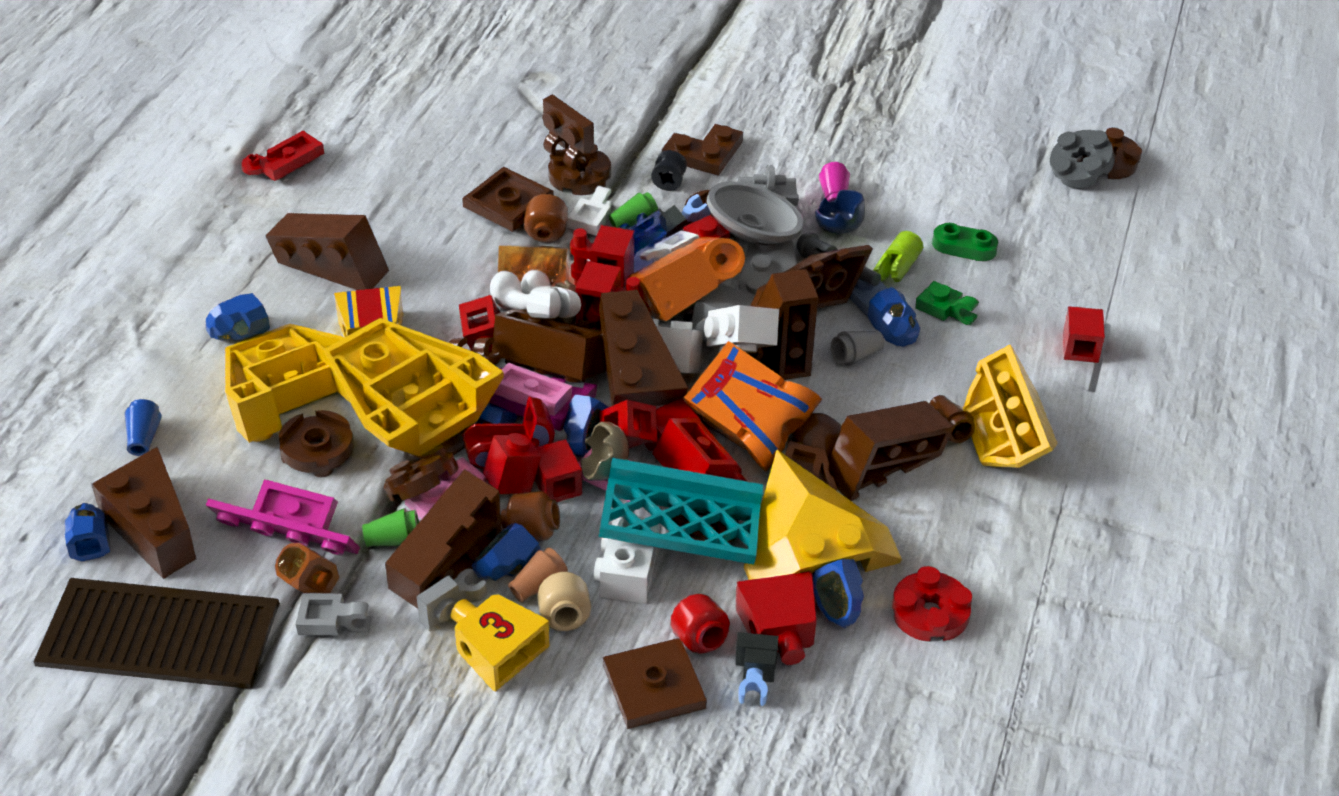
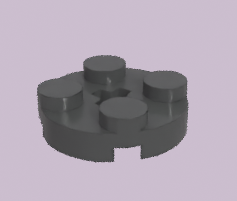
(1075, 144)

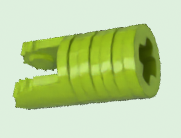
(899, 256)

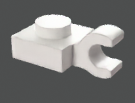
(591, 213)
(669, 245)

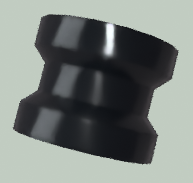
(668, 162)

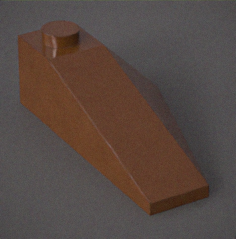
(832, 274)

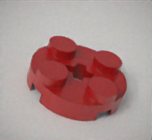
(933, 587)

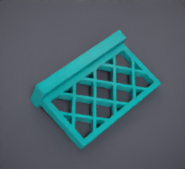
(684, 495)

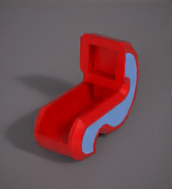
(536, 425)

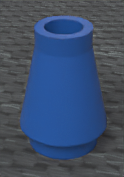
(141, 423)

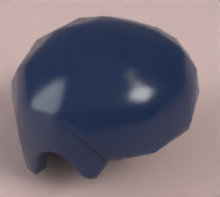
(843, 213)

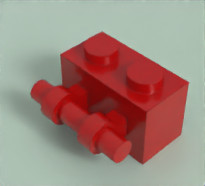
(610, 247)
(599, 279)
(692, 448)

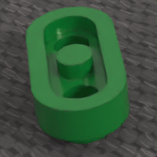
(965, 242)

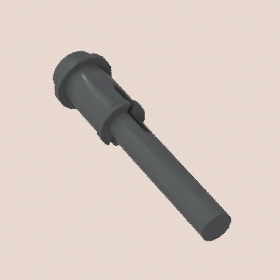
(810, 244)

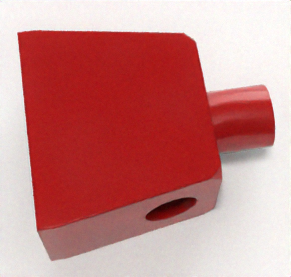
(780, 608)

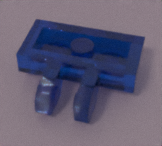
(647, 230)

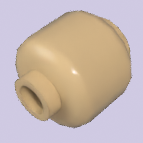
(564, 601)

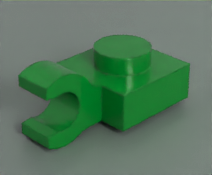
(944, 301)

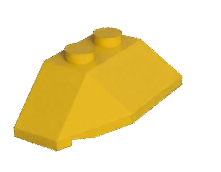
(1007, 413)

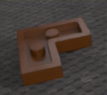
(708, 154)

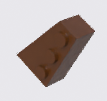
(329, 247)
(549, 345)
(885, 442)
(147, 512)
(446, 538)

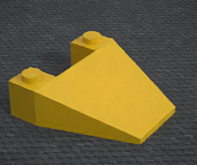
(275, 376)

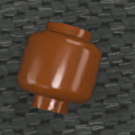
(547, 216)
(534, 512)

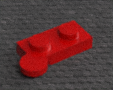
(284, 156)

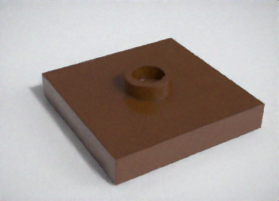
(504, 198)
(654, 683)

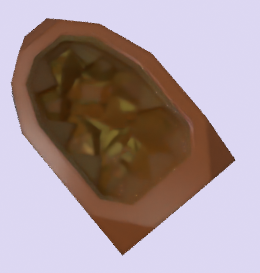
(306, 569)

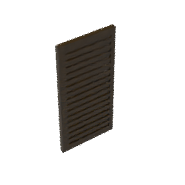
(158, 633)

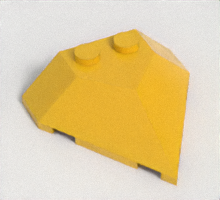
(813, 525)

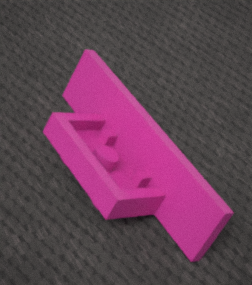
(289, 511)

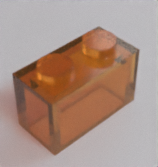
(524, 258)

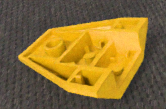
(411, 385)

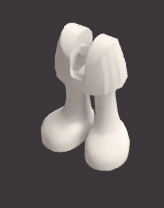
(533, 295)

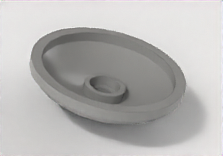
(754, 213)

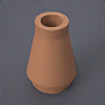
(534, 572)

